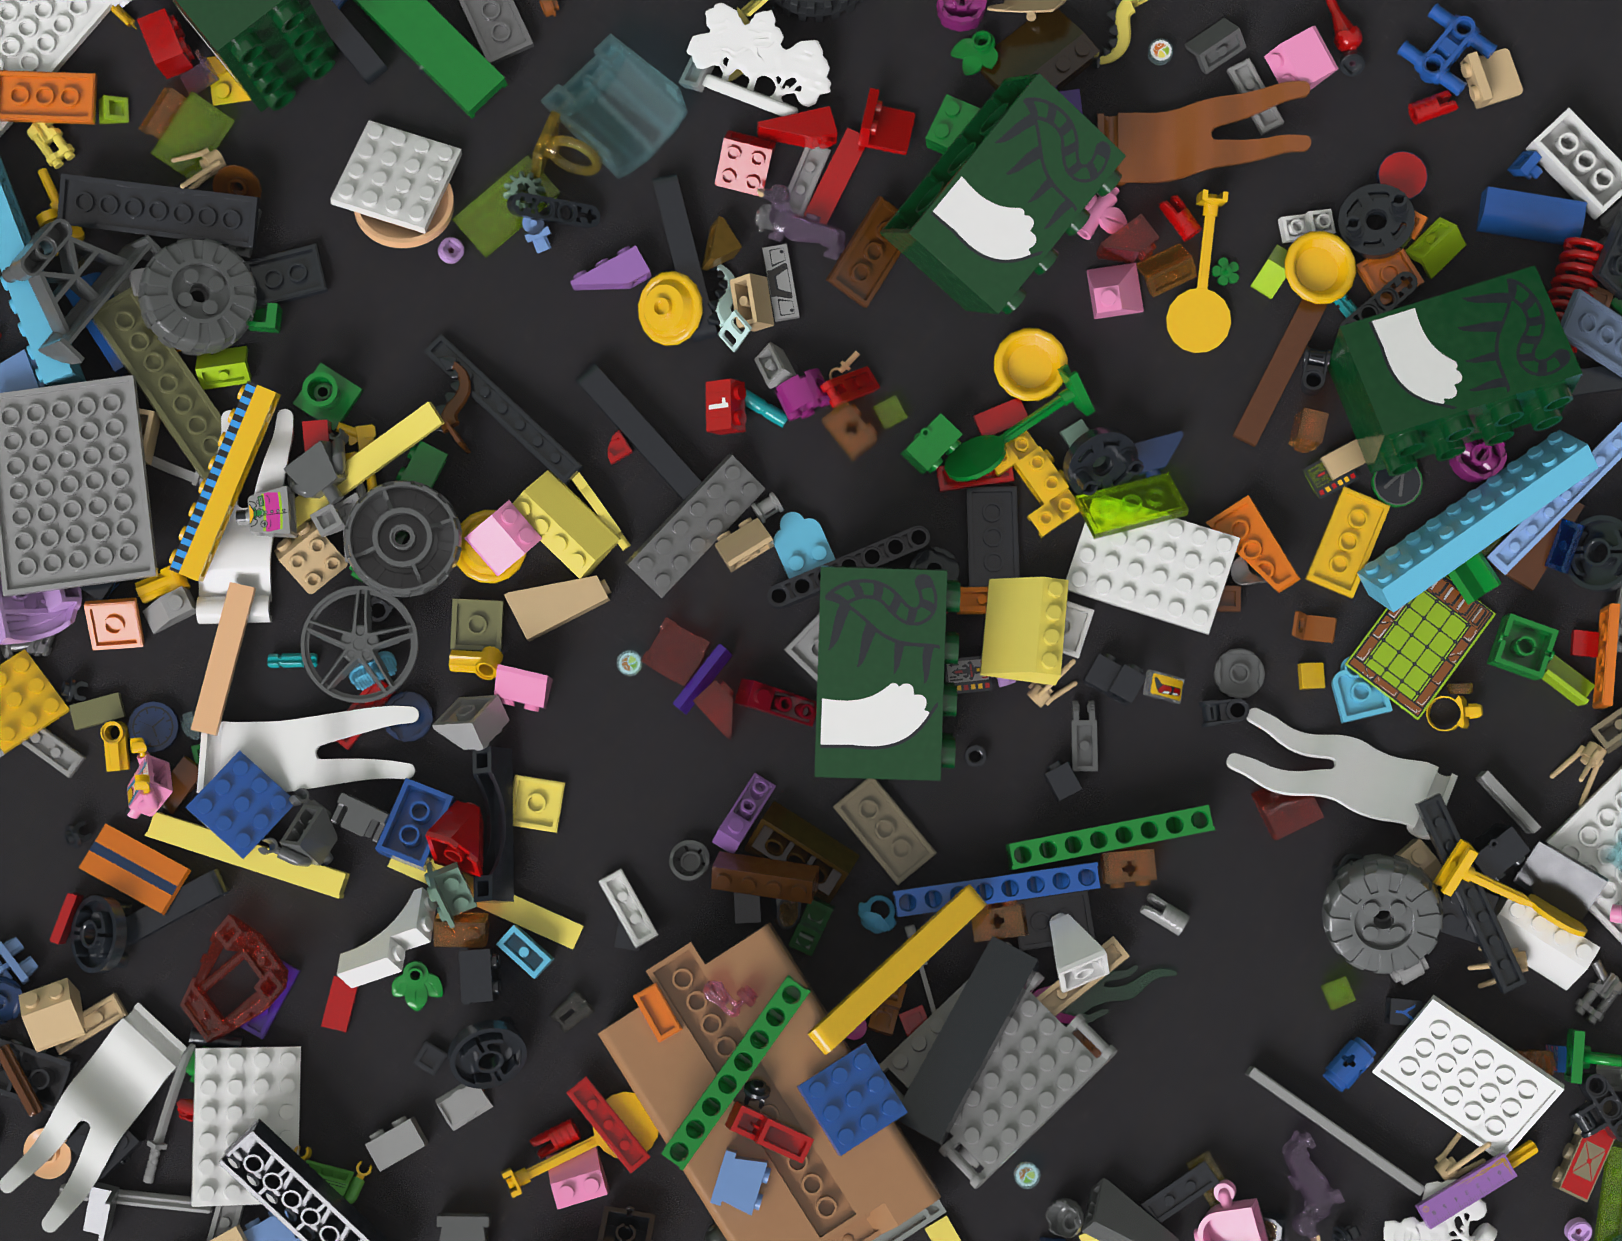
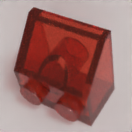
(1130, 243)
(718, 706)
(1286, 813)

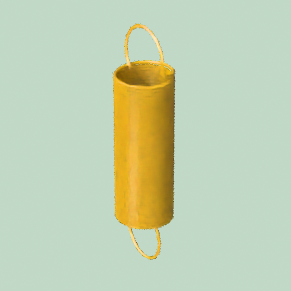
(123, 15)

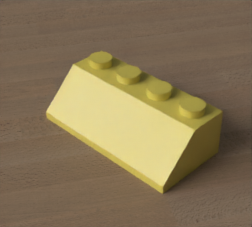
(566, 524)

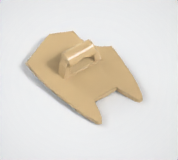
(1028, 6)

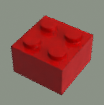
(166, 43)

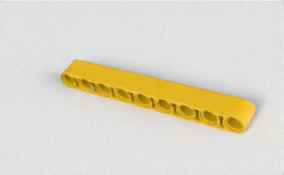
(896, 969)

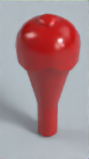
(1346, 34)

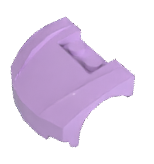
(37, 614)

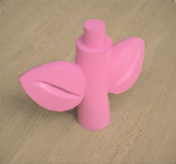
(1103, 214)

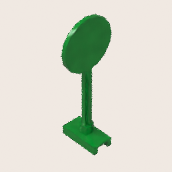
(986, 452)

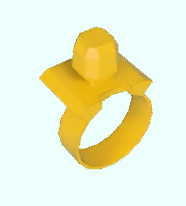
(1472, 711)

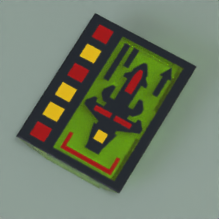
(1322, 482)

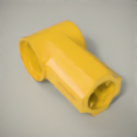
(157, 586)
(481, 663)
(116, 750)

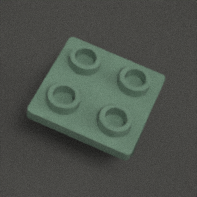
(450, 891)

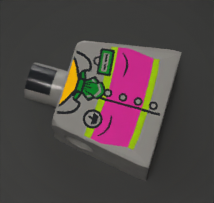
(271, 513)

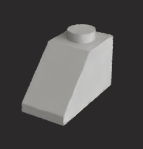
(170, 609)

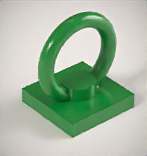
(1580, 1056)

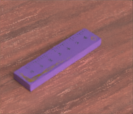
(1466, 1190)

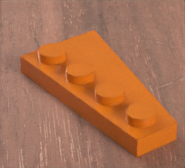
(1256, 543)

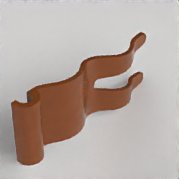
(1181, 141)

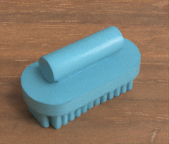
(362, 679)

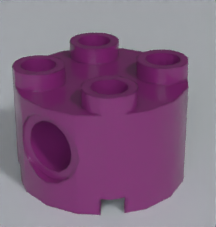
(961, 14)
(802, 394)
(1479, 461)

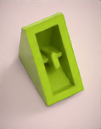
(1272, 273)

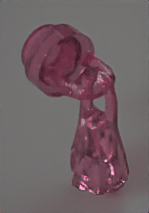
(717, 994)

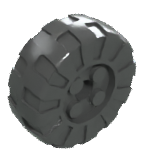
(202, 271)
(409, 567)
(1382, 913)

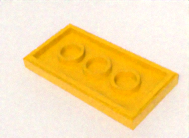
(1347, 542)

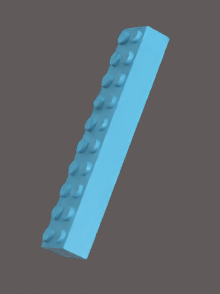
(33, 323)
(1477, 520)

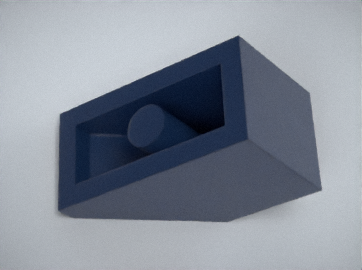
(1157, 452)

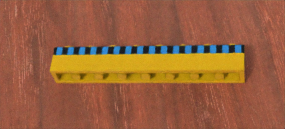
(224, 481)

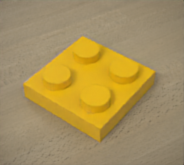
(226, 88)

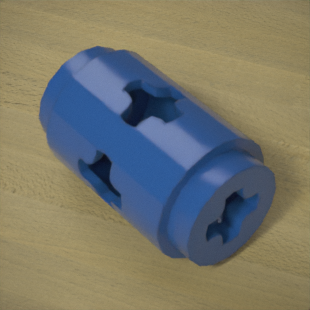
(1344, 1077)

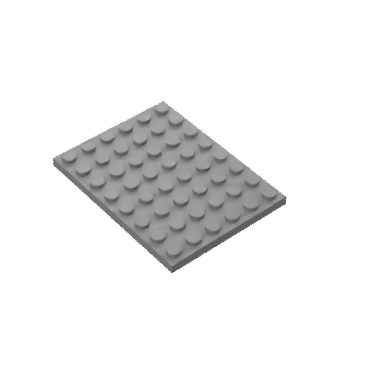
(73, 487)

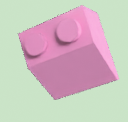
(1302, 59)
(503, 538)
(522, 687)
(578, 1179)

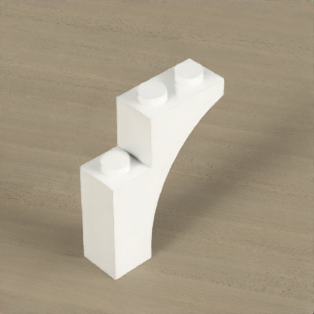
(386, 951)

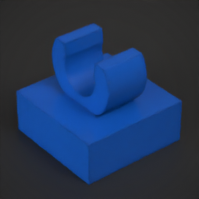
(1526, 165)

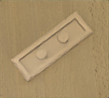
(96, 1020)

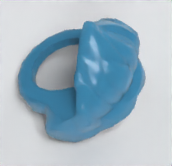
(874, 921)

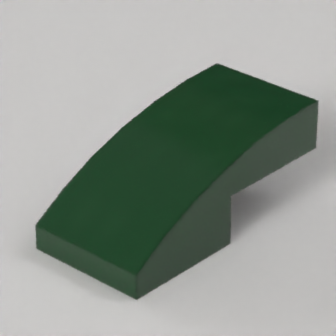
(811, 926)

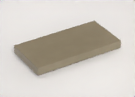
(884, 830)

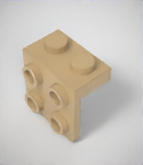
(1491, 78)
(310, 557)

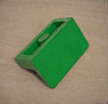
(1474, 578)

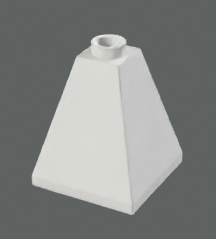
(1076, 953)

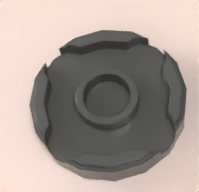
(1239, 673)

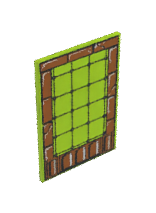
(1420, 645)

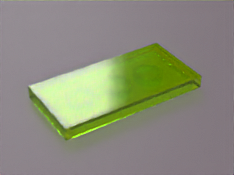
(488, 218)
(1131, 505)

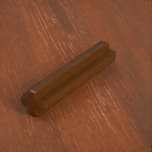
(19, 1081)

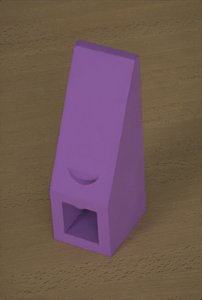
(617, 273)
(743, 814)

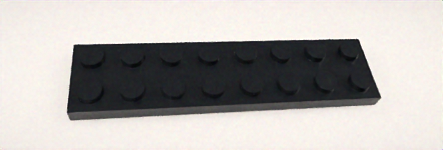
(158, 210)

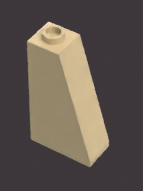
(555, 604)

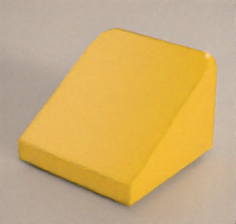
(1311, 675)

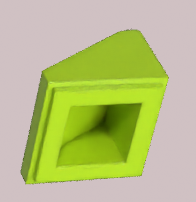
(113, 109)

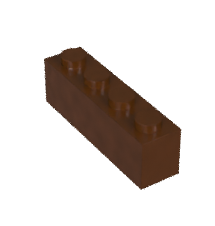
(765, 877)

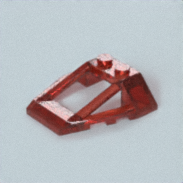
(251, 946)

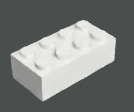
(1580, 162)

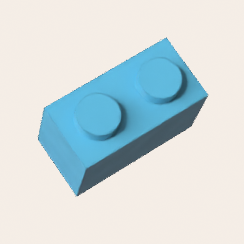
(525, 951)

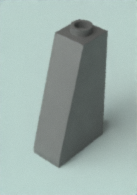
(1117, 1218)

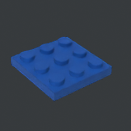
(240, 804)
(852, 1099)

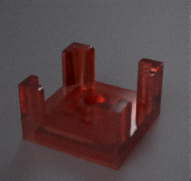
(676, 653)

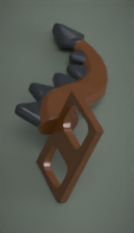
(455, 401)

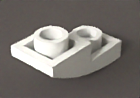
(1294, 226)

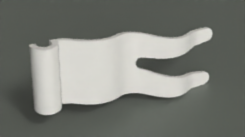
(241, 554)
(290, 747)
(1360, 779)
(109, 1098)

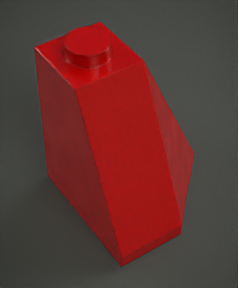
(458, 838)

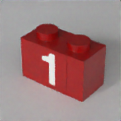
(725, 406)

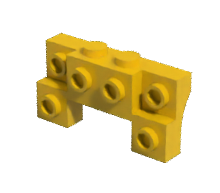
(1043, 481)

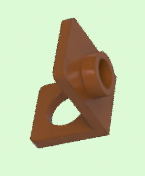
(1314, 627)

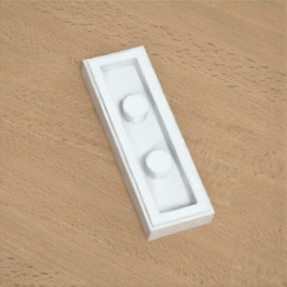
(628, 908)

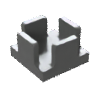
(360, 817)

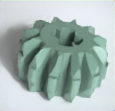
(529, 183)

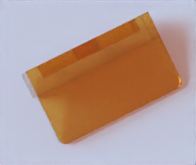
(1167, 269)

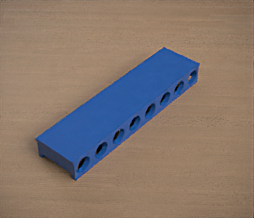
(1000, 888)

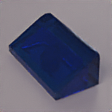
(1564, 545)

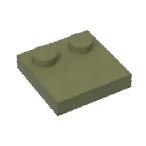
(476, 624)

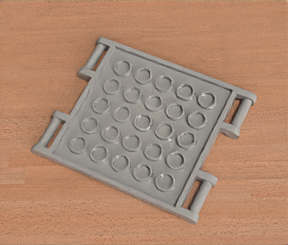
(1022, 1085)

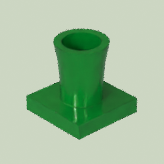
(338, 401)

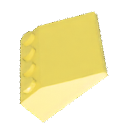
(1025, 629)

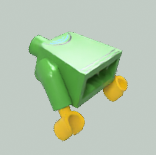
(338, 1178)

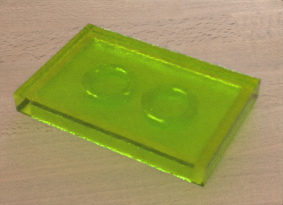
(192, 130)

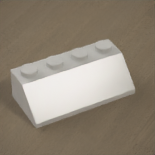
(1548, 948)

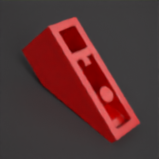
(802, 129)

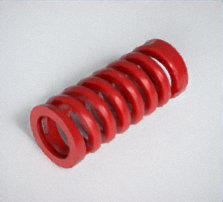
(1583, 270)

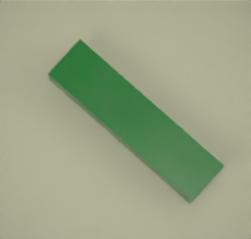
(437, 50)
(1109, 837)
(735, 1072)

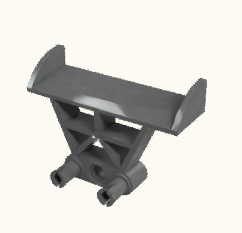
(29, 266)

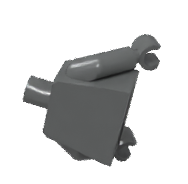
(320, 469)
(309, 835)

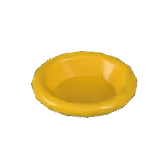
(1320, 267)
(670, 308)
(1029, 364)
(471, 563)

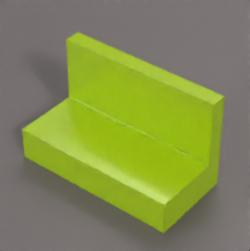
(1436, 246)
(223, 368)
(1567, 681)

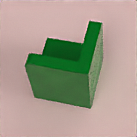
(267, 319)

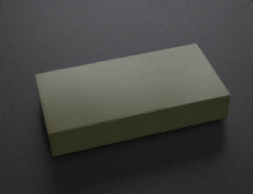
(97, 711)

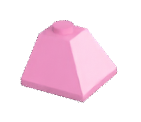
(1115, 291)

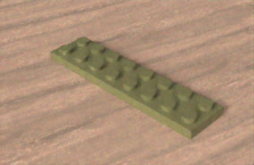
(162, 380)

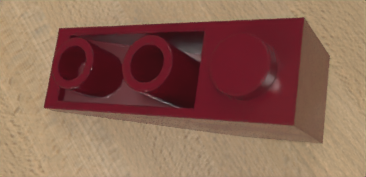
(776, 702)

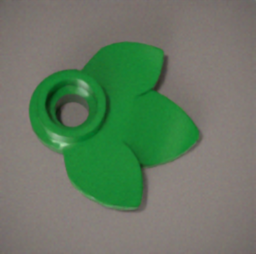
(974, 55)
(417, 989)

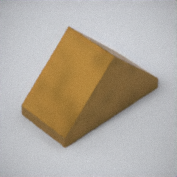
(721, 245)

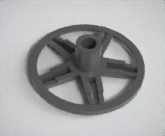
(359, 644)

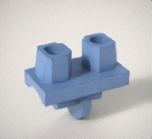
(537, 233)
(21, 970)

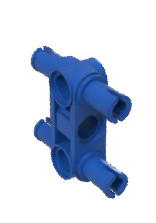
(1447, 49)

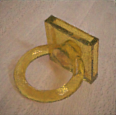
(550, 144)

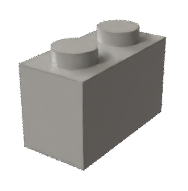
(396, 1143)

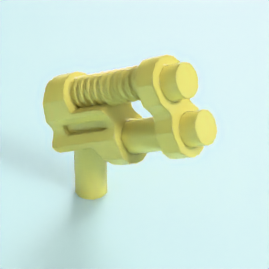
(43, 136)

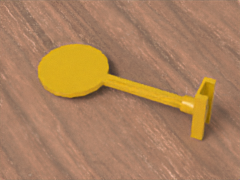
(1200, 317)
(1459, 867)
(629, 1111)

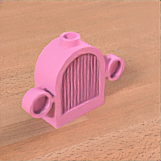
(1231, 1219)

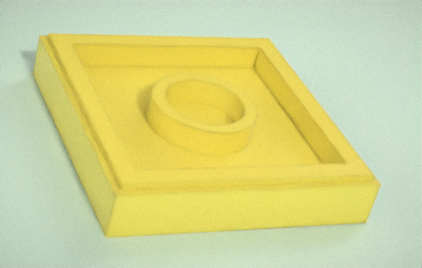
(537, 803)

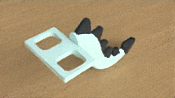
(723, 315)

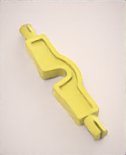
(599, 509)

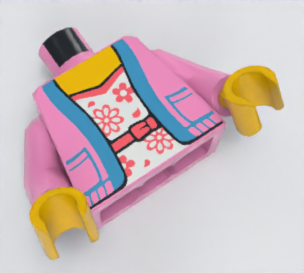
(150, 783)

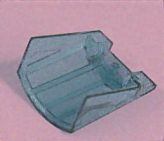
(619, 106)

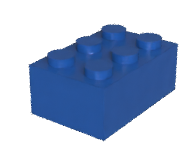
(410, 819)

